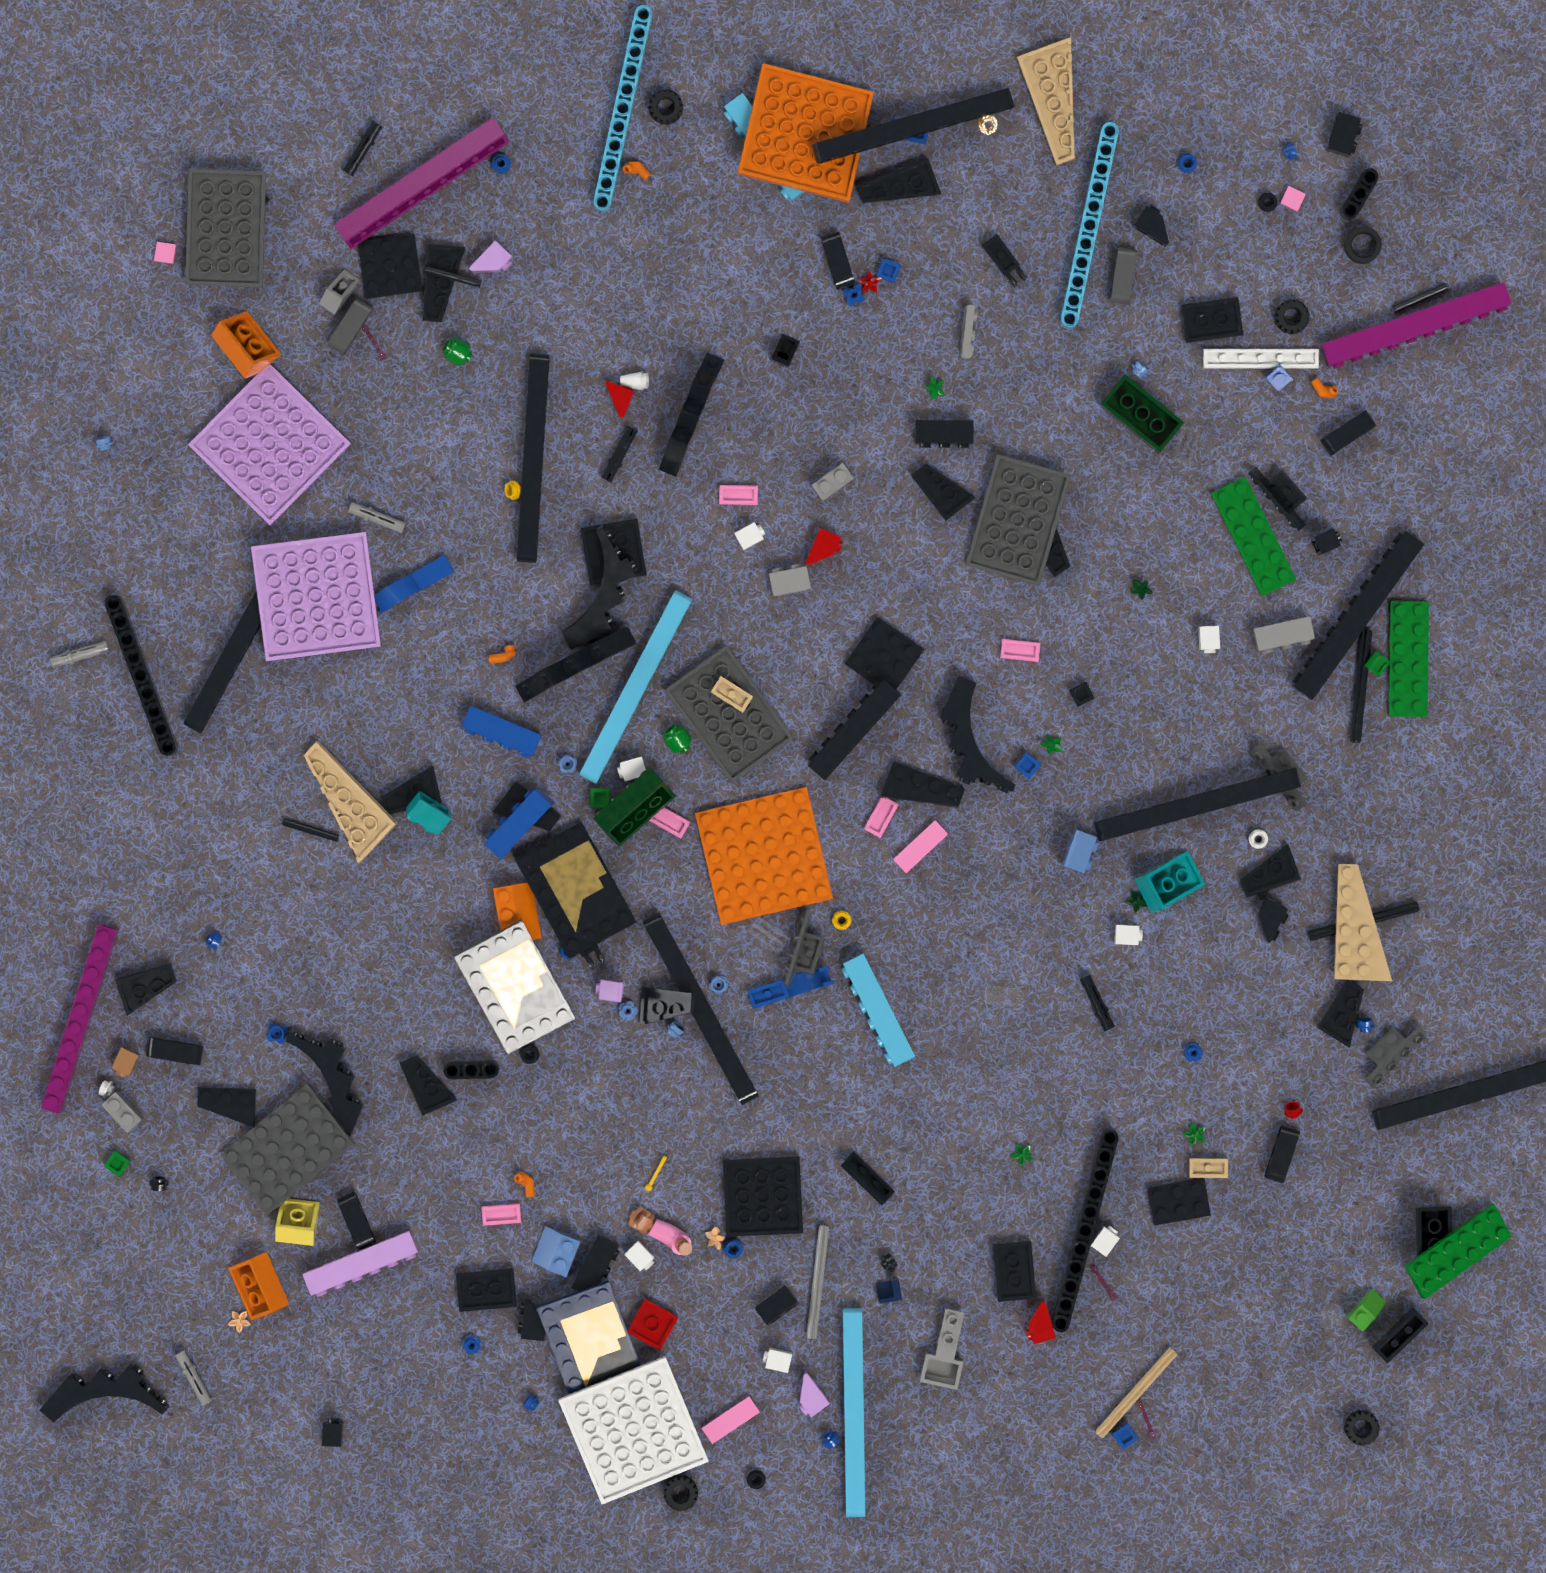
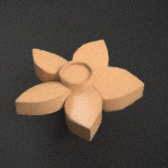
(715, 1238)
(239, 1320)

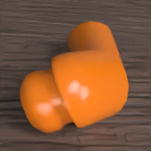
(636, 167)
(1324, 391)
(503, 657)
(526, 1181)

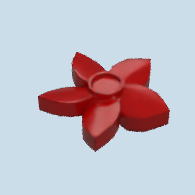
(869, 283)

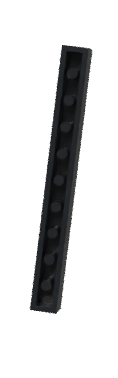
(1358, 614)

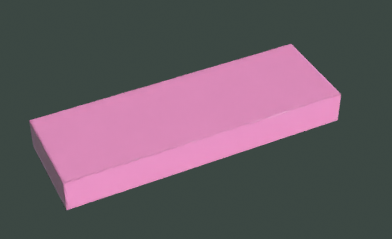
(920, 846)
(730, 1419)

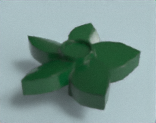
(1141, 588)
(1137, 901)

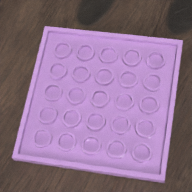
(269, 444)
(315, 596)

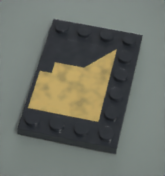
(575, 890)

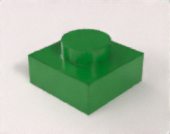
(1377, 663)
(599, 798)
(117, 1163)

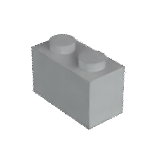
(832, 482)
(789, 580)
(122, 1111)

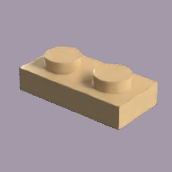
(731, 694)
(1208, 1167)

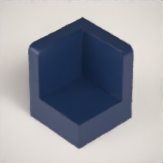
(889, 1291)

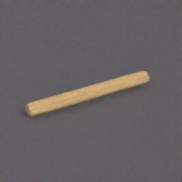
(1136, 1392)

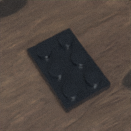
(1212, 320)
(1179, 1201)
(1014, 1271)
(486, 1289)

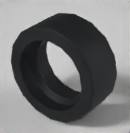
(1348, 245)

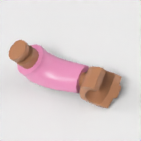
(664, 1232)

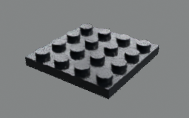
(763, 1196)

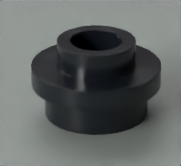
(1272, 198)
(534, 1049)
(158, 1183)
(888, 1262)
(760, 1484)

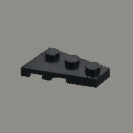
(516, 795)

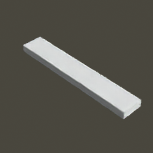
(1260, 358)

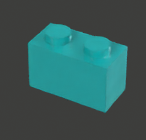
(428, 813)

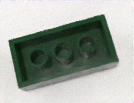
(1141, 414)
(634, 807)

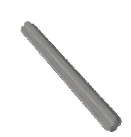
(817, 1284)

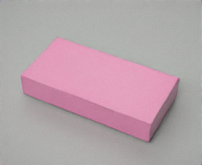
(738, 495)
(1020, 650)
(881, 816)
(670, 822)
(501, 1214)

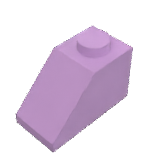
(492, 260)
(610, 990)
(811, 1396)

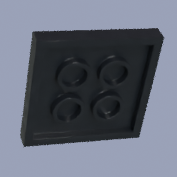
(390, 266)
(625, 535)
(884, 654)

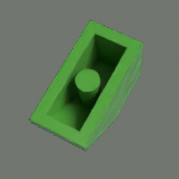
(1366, 1310)

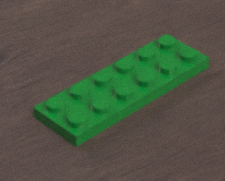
(1253, 536)
(1408, 659)
(1457, 1251)

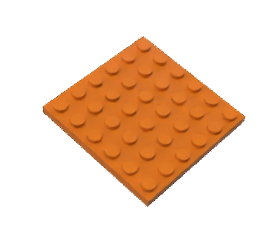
(789, 117)
(763, 855)

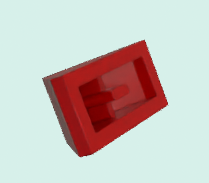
(621, 397)

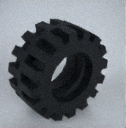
(672, 96)
(1283, 325)
(1373, 1432)
(680, 1505)

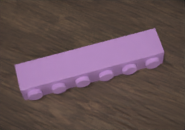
(361, 1262)

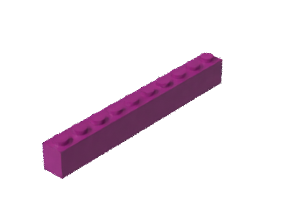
(421, 183)
(1416, 324)
(79, 1018)

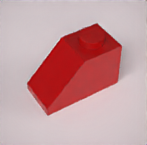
(824, 546)
(1040, 1325)

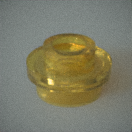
(994, 124)

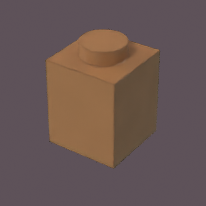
(125, 1062)

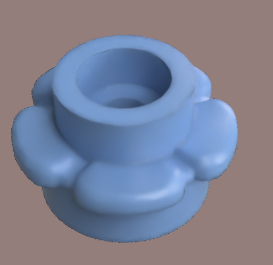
(1140, 369)
(103, 443)
(562, 764)
(713, 985)
(628, 1005)
(675, 1029)

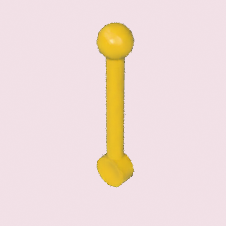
(648, 1187)

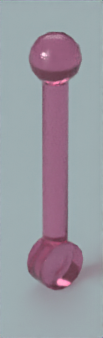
(365, 328)
(1113, 1296)
(1152, 1434)

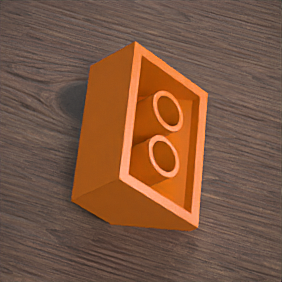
(245, 344)
(517, 903)
(258, 1286)

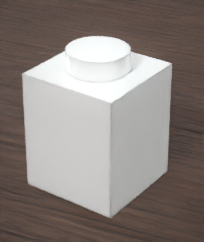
(750, 535)
(1209, 639)
(631, 769)
(1128, 934)
(1105, 1240)
(640, 1256)
(777, 1359)

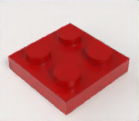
(652, 1324)

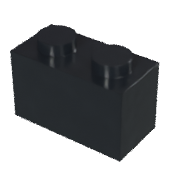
(1344, 134)

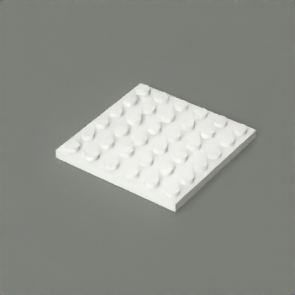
(633, 1430)

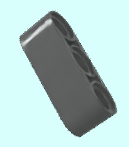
(1123, 275)
(350, 326)

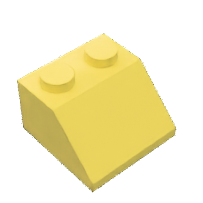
(297, 1222)

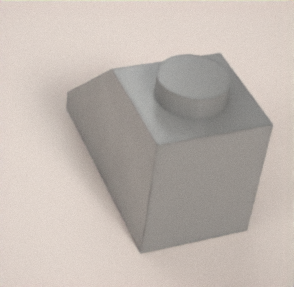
(339, 291)

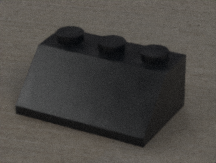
(1432, 1225)

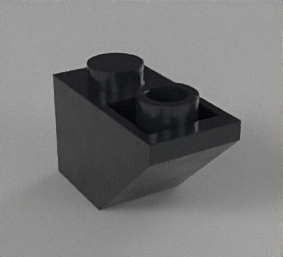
(1270, 918)
(531, 1327)

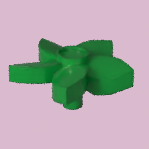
(934, 388)
(1052, 745)
(1195, 1134)
(1022, 1154)

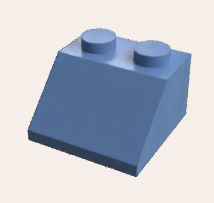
(1079, 851)
(556, 1251)

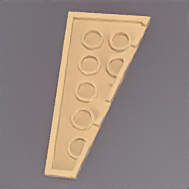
(1051, 90)
(353, 806)
(1357, 941)

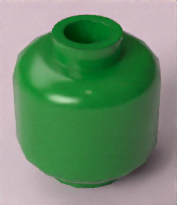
(457, 351)
(677, 739)

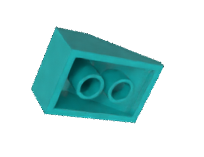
(1169, 882)

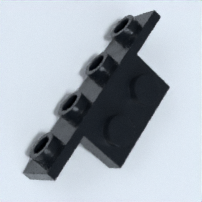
(1283, 493)

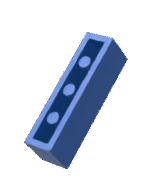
(502, 731)
(519, 822)

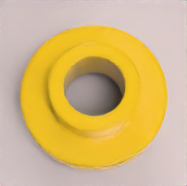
(512, 490)
(847, 920)

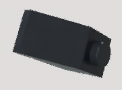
(1152, 225)
(1326, 541)

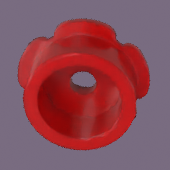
(1293, 1110)

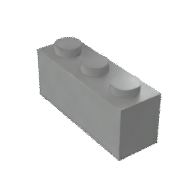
(1283, 635)

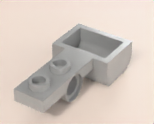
(942, 1367)

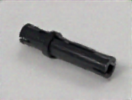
(374, 128)
(619, 454)
(1101, 1010)

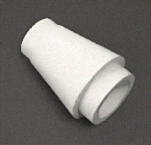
(635, 381)

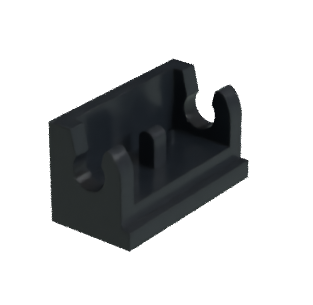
(776, 1305)

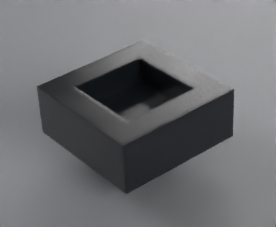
(1081, 694)

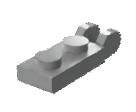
(968, 332)

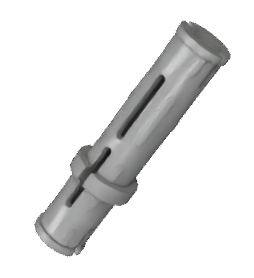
(369, 514)
(70, 657)
(182, 1357)

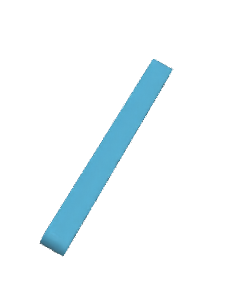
(624, 118)
(1094, 217)
(635, 686)
(854, 1412)

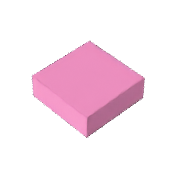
(1292, 198)
(165, 252)

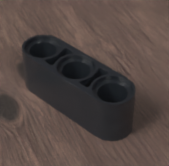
(1364, 186)
(837, 260)
(1348, 433)
(174, 1051)
(462, 1072)
(1282, 1154)
(356, 1221)

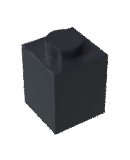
(332, 1433)

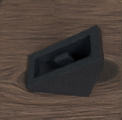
(785, 351)

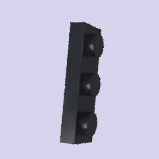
(867, 1178)

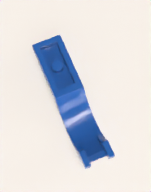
(413, 583)
(777, 990)

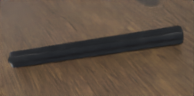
(1360, 686)
(1378, 917)

